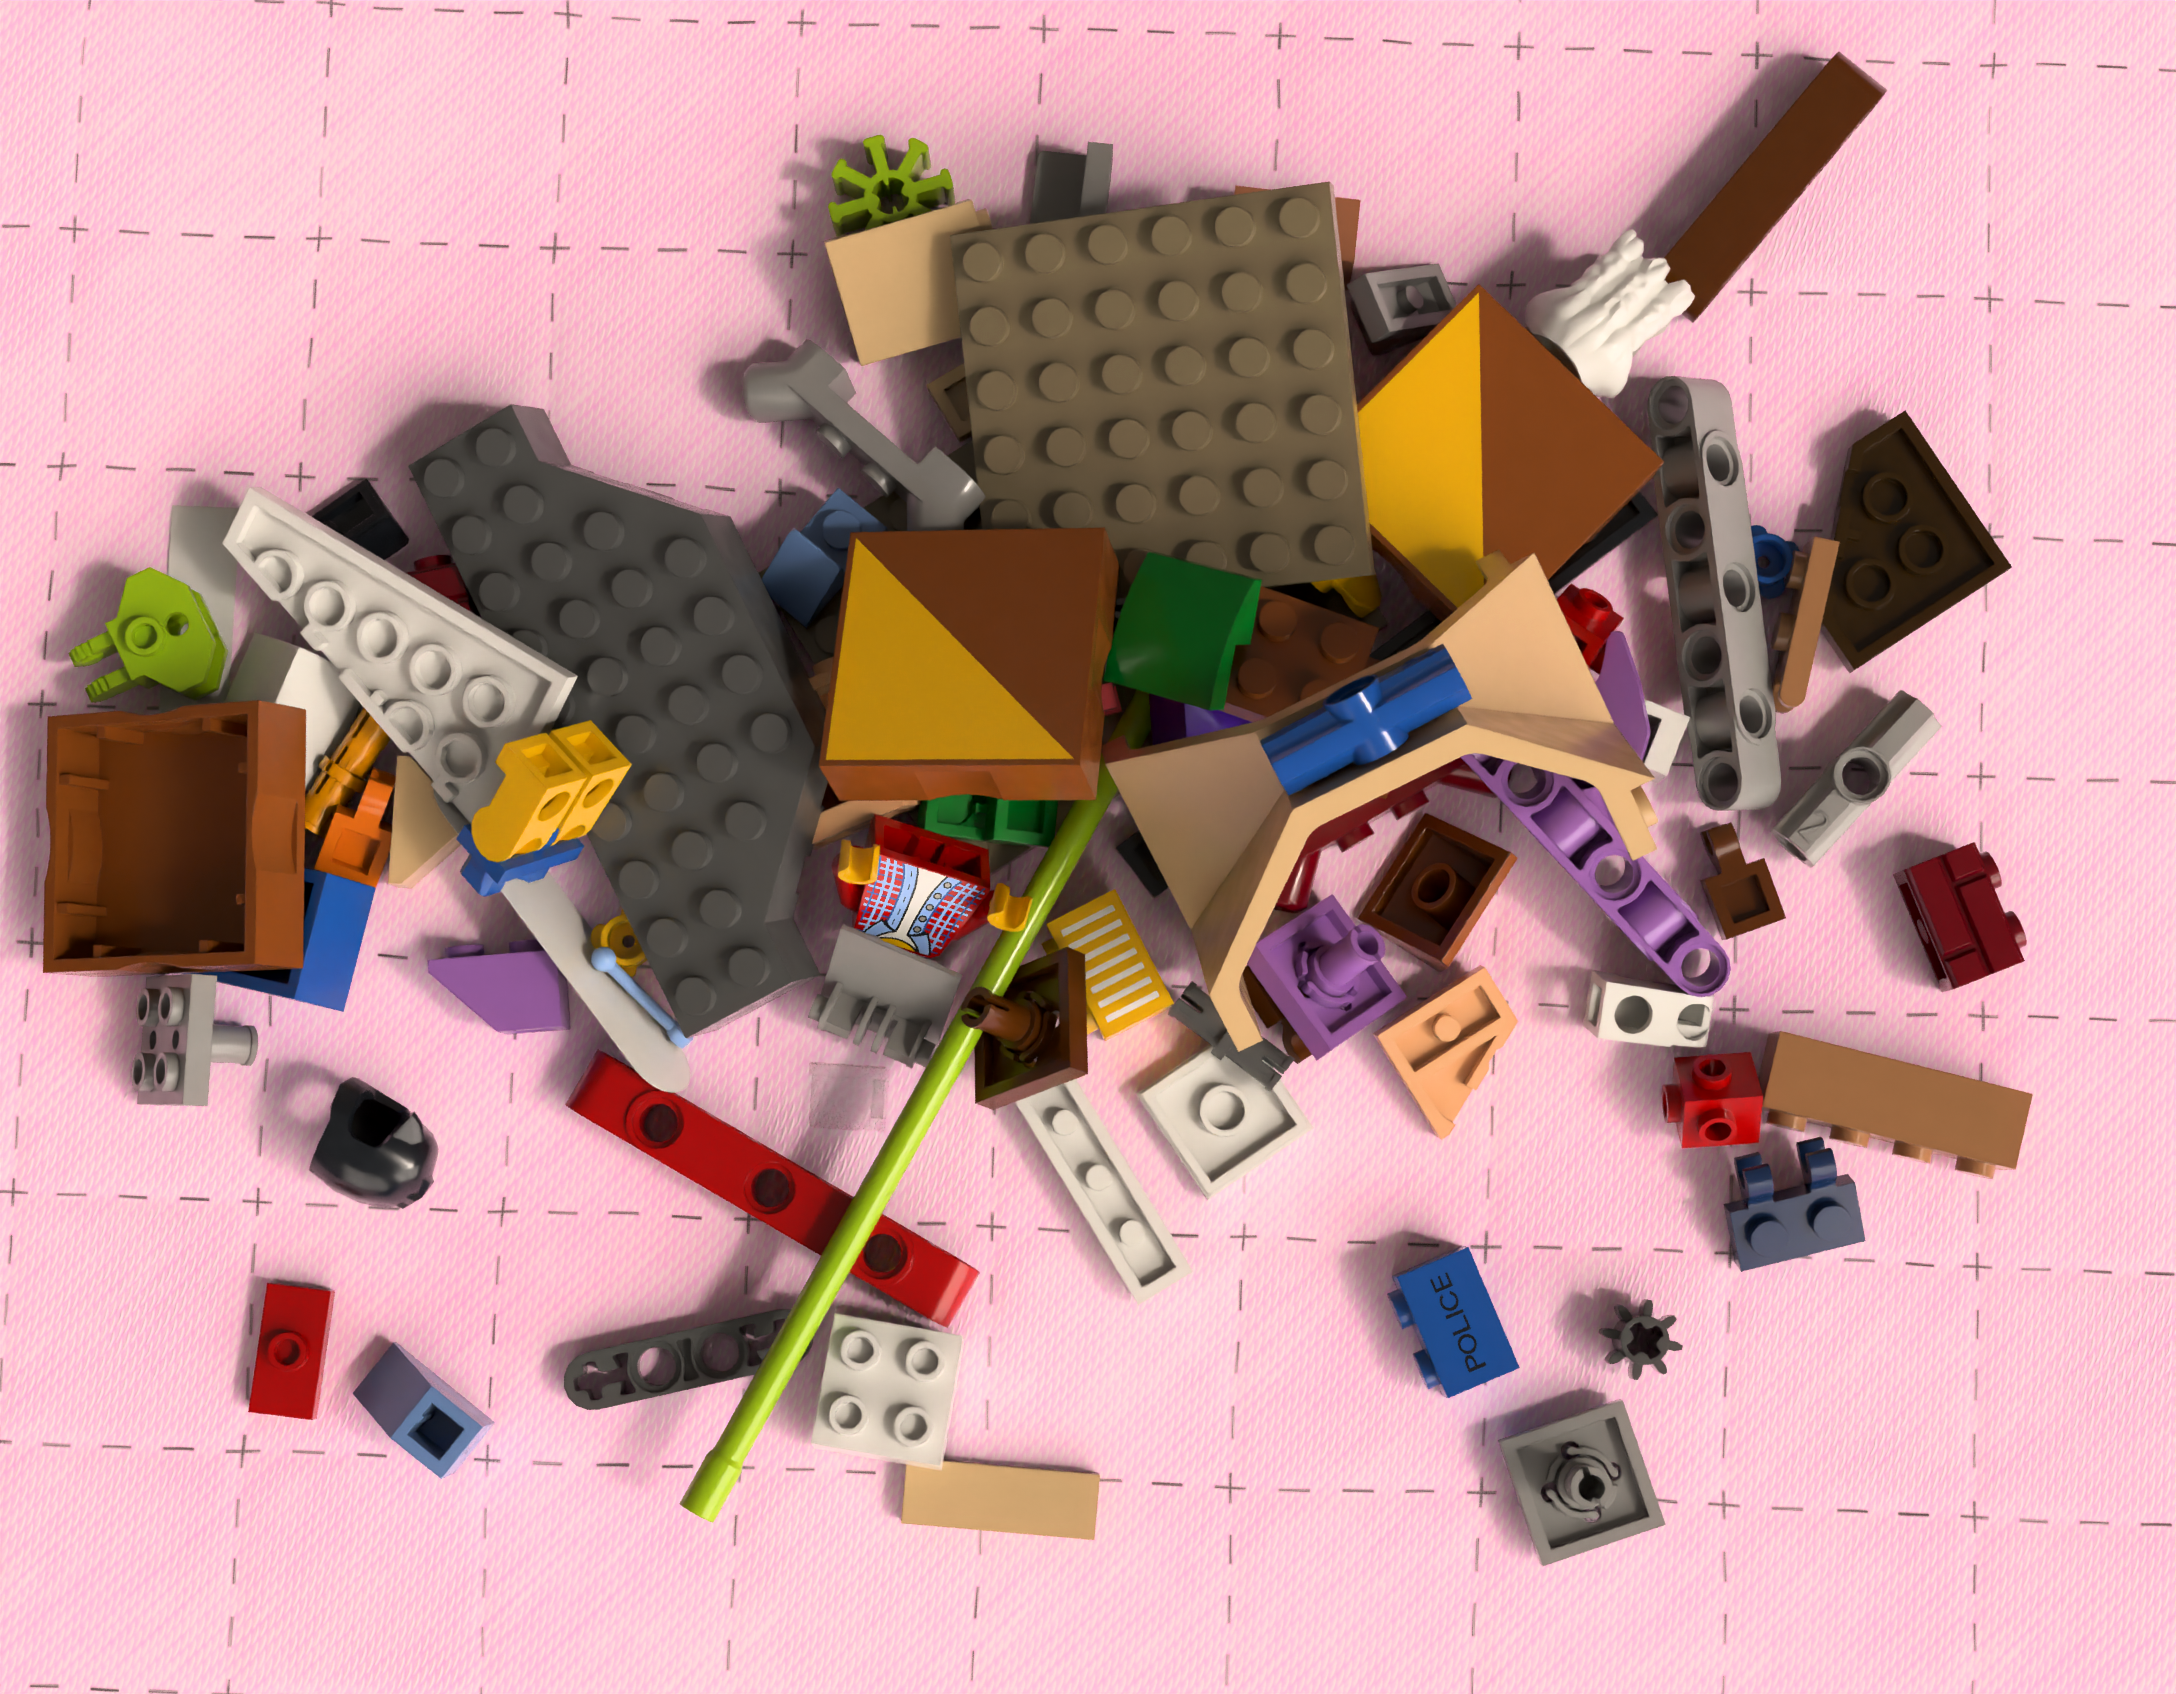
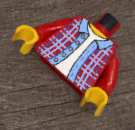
(921, 888)

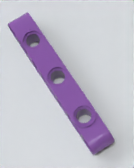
(1637, 903)

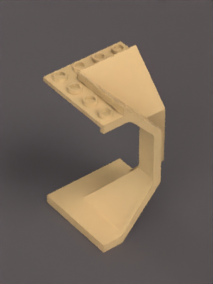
(1234, 834)

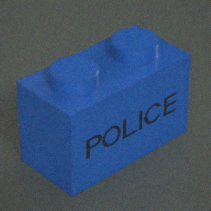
(1453, 1323)

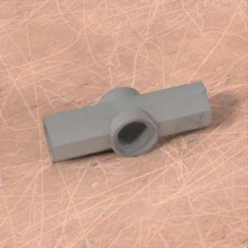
(1883, 752)

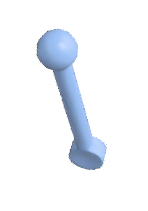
(605, 960)

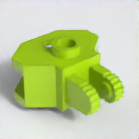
(151, 644)

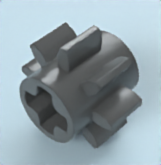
(1658, 1342)

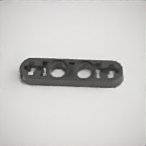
(688, 1354)

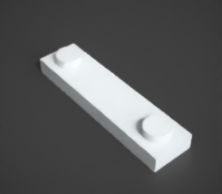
(1105, 1189)

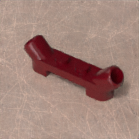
(1355, 826)

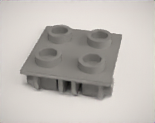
(887, 994)

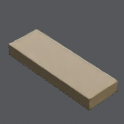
(1002, 1499)

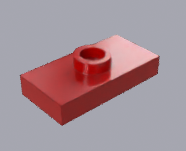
(291, 1351)

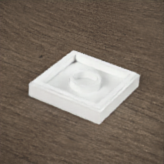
(1222, 1118)

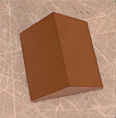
(1436, 890)

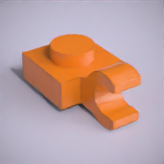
(359, 839)

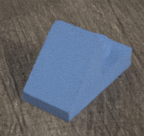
(813, 561)

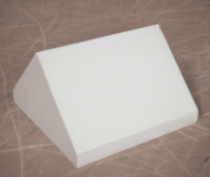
(299, 679)

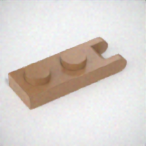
(1799, 630)

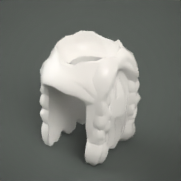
(1608, 314)

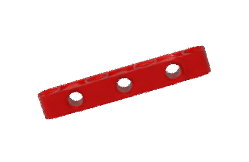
(732, 1162)

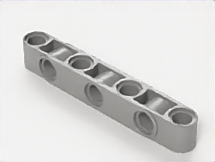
(1714, 594)

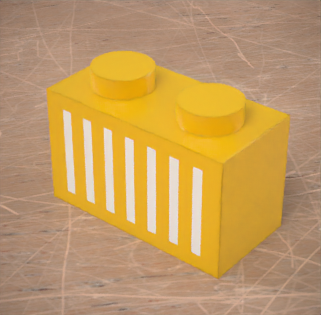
(1120, 974)

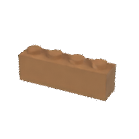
(1892, 1102)

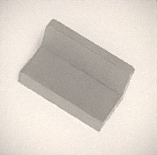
(1072, 183)

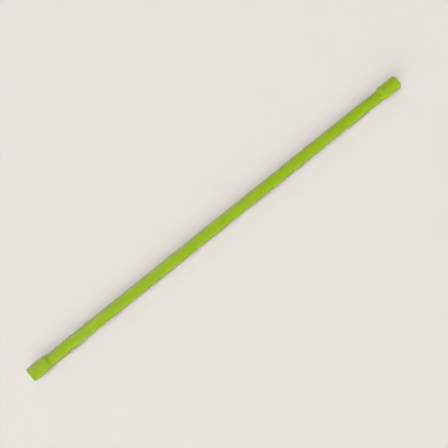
(725, 1461)

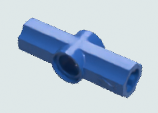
(1365, 719)

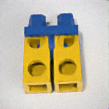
(543, 805)

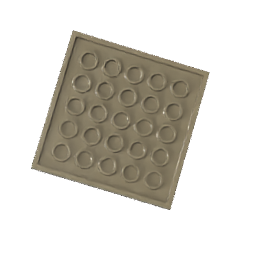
(1171, 383)

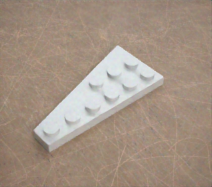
(410, 656)

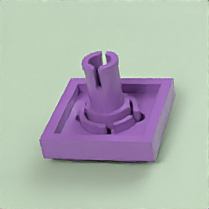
(1334, 967)

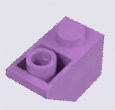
(508, 990)

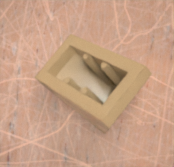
(419, 829)

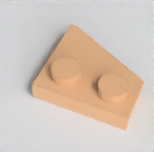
(1447, 1045)

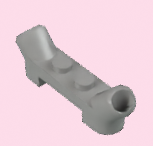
(819, 389)

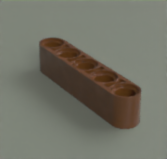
(1772, 180)

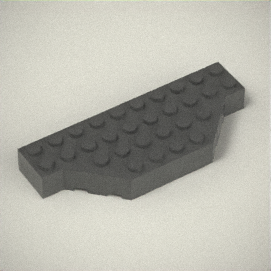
(682, 677)

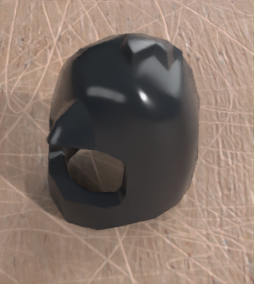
(374, 1149)

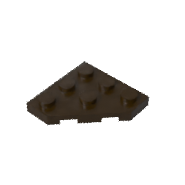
(1903, 546)

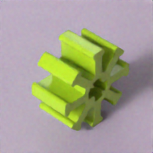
(867, 209)

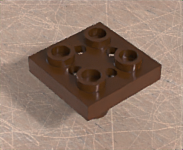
(1022, 1029)

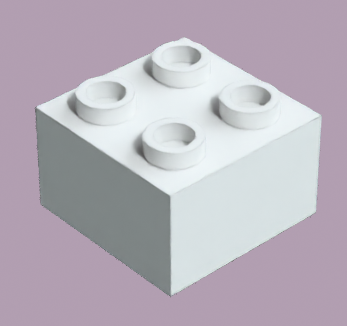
(887, 1392)

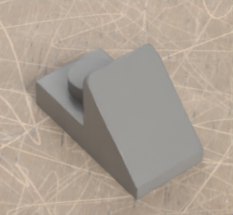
(1399, 305)

